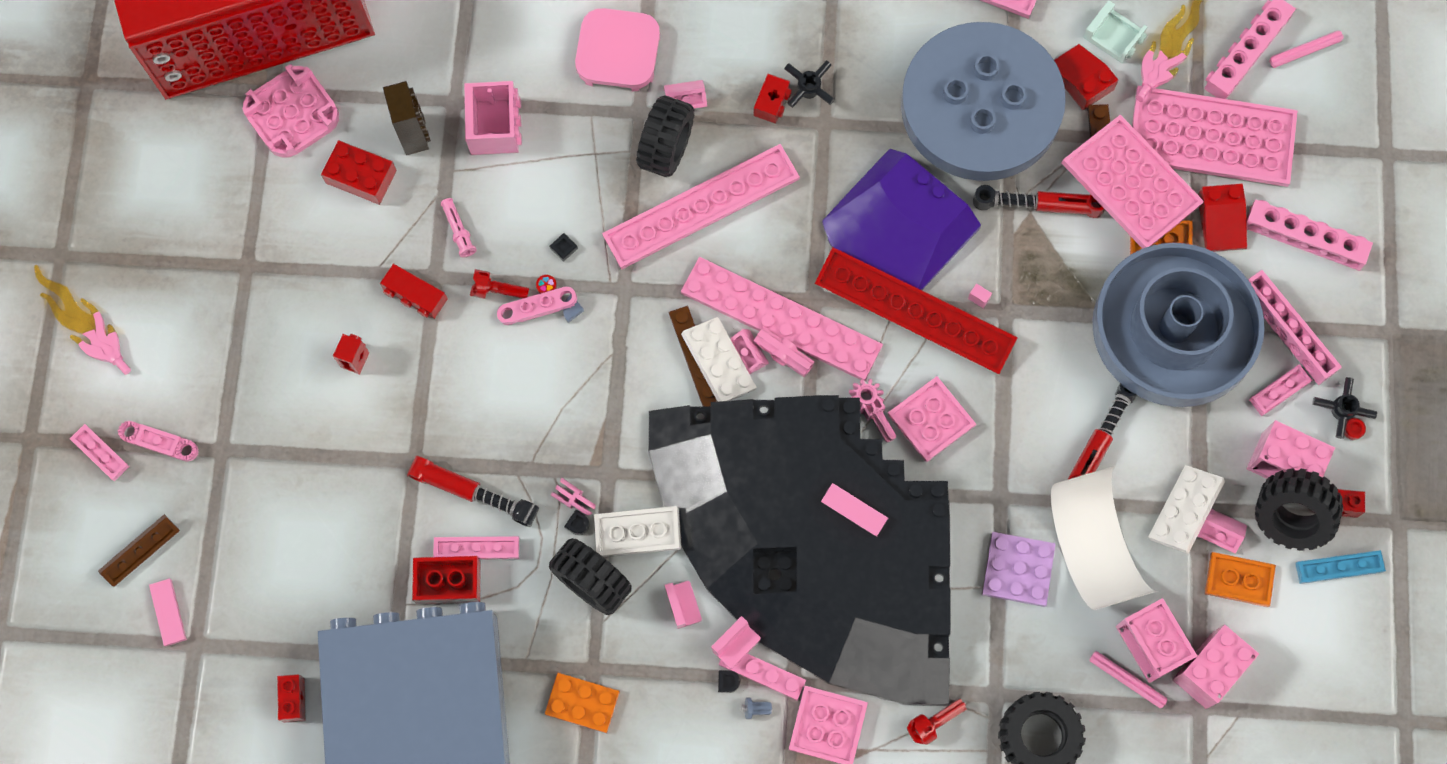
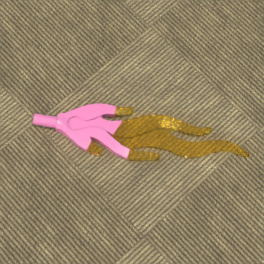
(1170, 55)
(91, 326)

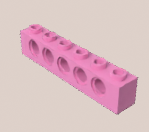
(1222, 87)
(1314, 244)
(1294, 330)

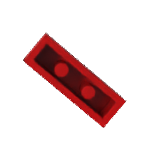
(413, 291)

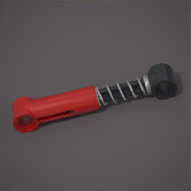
(1041, 201)
(1101, 437)
(468, 489)

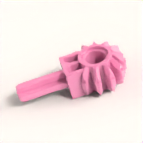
(874, 407)

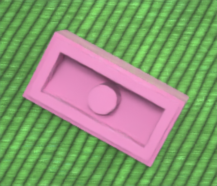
(748, 351)

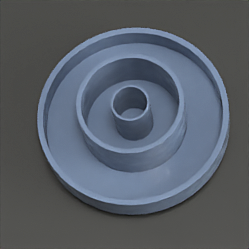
(982, 101)
(1178, 324)

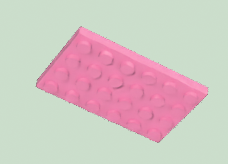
(1132, 182)

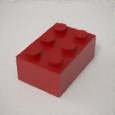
(358, 172)
(446, 580)

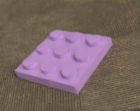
(1018, 569)

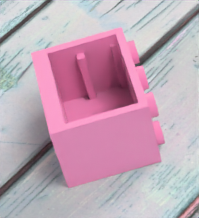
(492, 118)
(1288, 448)
(1156, 640)
(1216, 667)

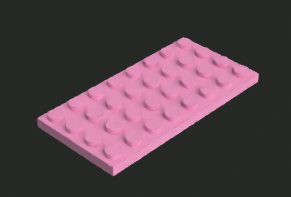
(1218, 135)

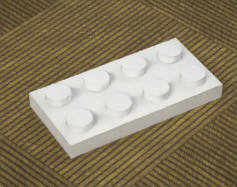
(718, 360)
(1186, 509)
(637, 531)

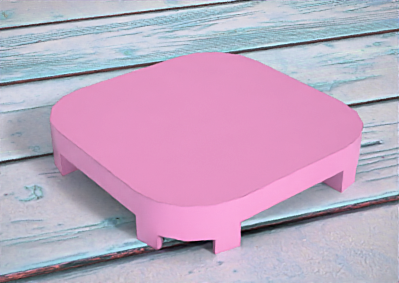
(617, 48)
(291, 111)

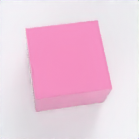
(979, 295)

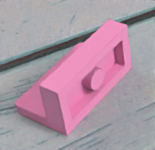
(689, 92)
(1223, 531)
(683, 604)
(735, 643)

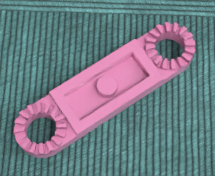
(537, 306)
(158, 441)

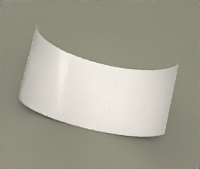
(1093, 540)

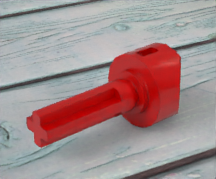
(484, 284)
(927, 727)

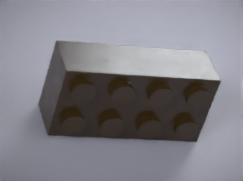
(407, 117)

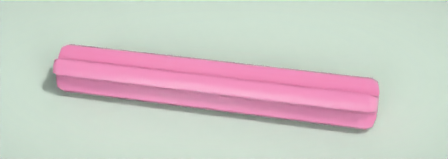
(1306, 49)
(1128, 679)

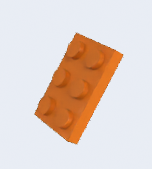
(582, 703)

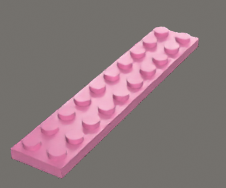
(700, 206)
(785, 318)

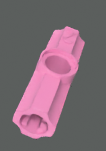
(783, 352)

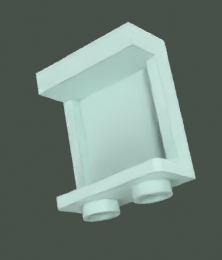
(1114, 33)

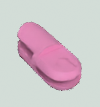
(574, 498)

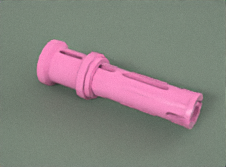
(460, 235)

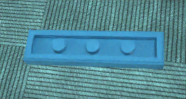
(1340, 567)

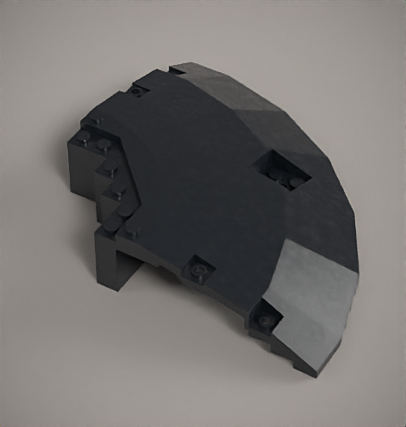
(846, 601)

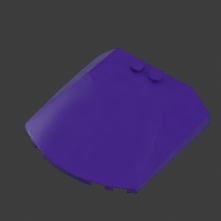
(901, 221)

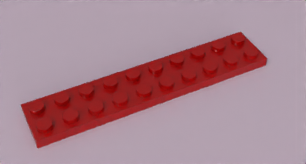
(916, 310)

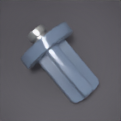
(756, 708)

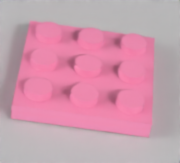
(931, 419)
(828, 726)

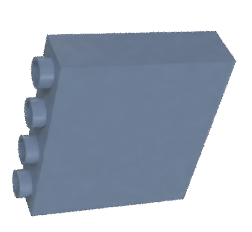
(414, 689)

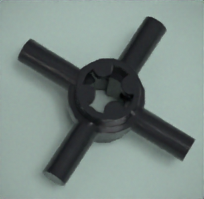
(812, 89)
(1351, 404)

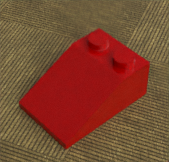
(1085, 76)
(1223, 217)

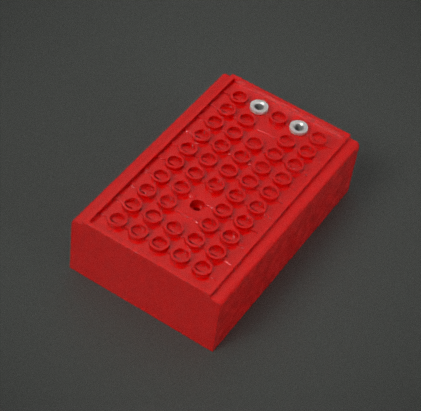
(214, 41)

